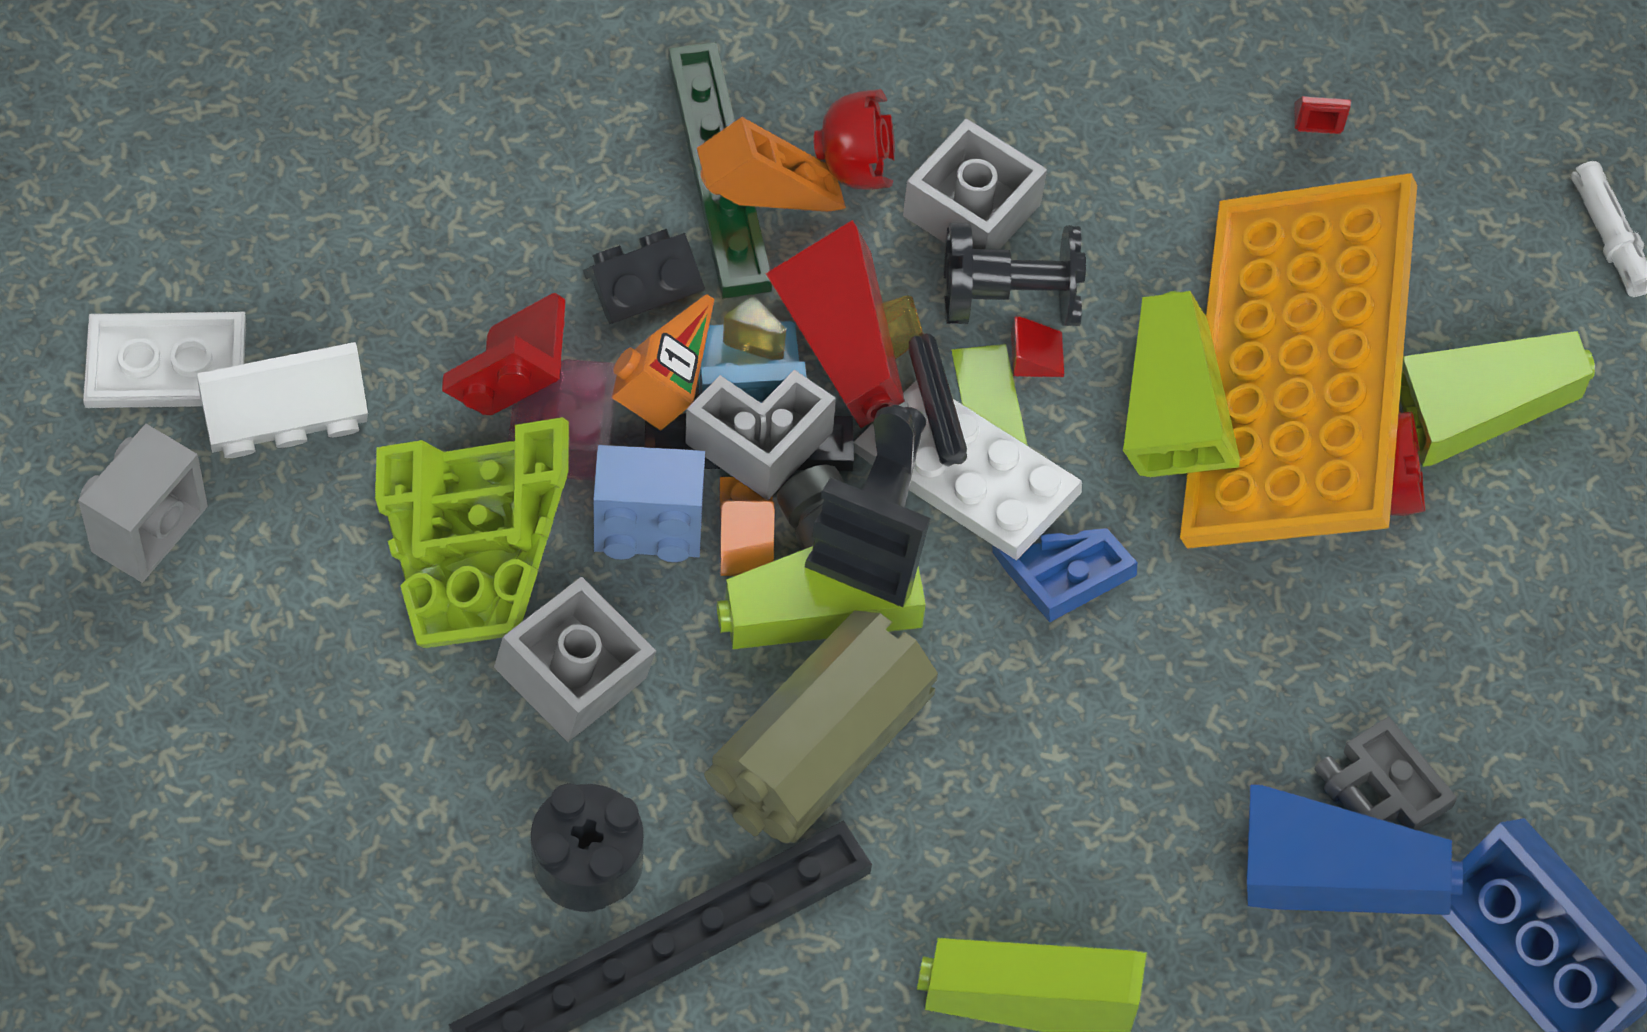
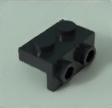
(644, 277)

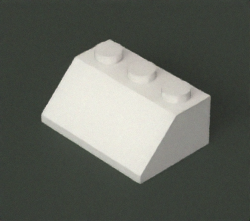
(283, 399)

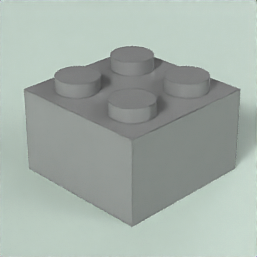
(975, 183)
(143, 502)
(574, 658)

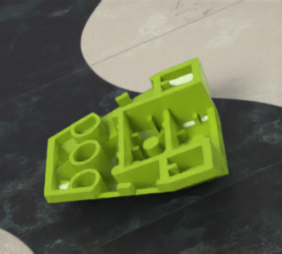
(471, 528)

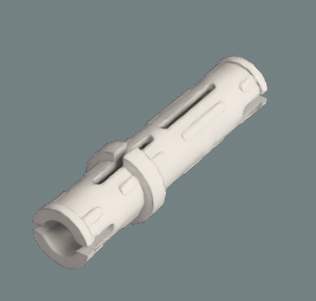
(1620, 242)

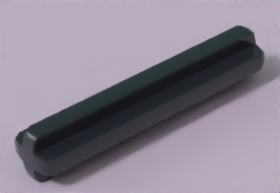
(937, 400)

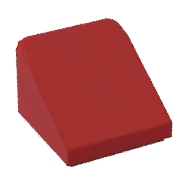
(1321, 114)
(1036, 349)

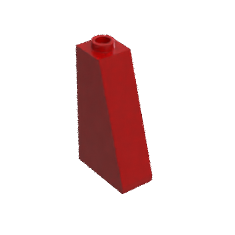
(841, 314)

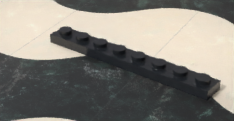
(677, 938)

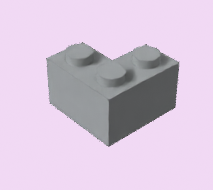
(760, 440)

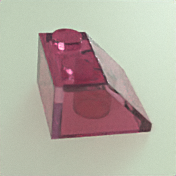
(583, 400)

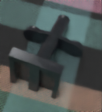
(867, 532)

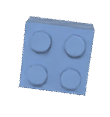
(648, 502)

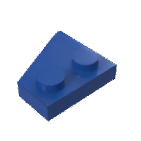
(1069, 569)

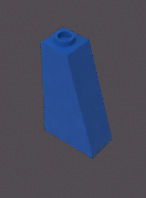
(1343, 860)

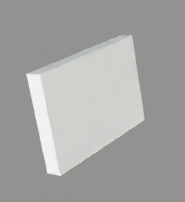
(158, 356)

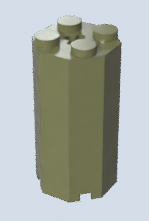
(822, 727)

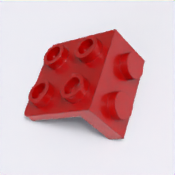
(518, 359)

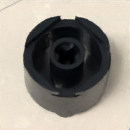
(581, 818)

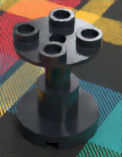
(992, 274)

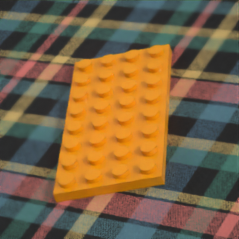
(1308, 359)

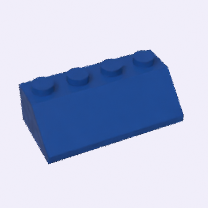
(1548, 935)

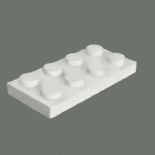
(998, 492)

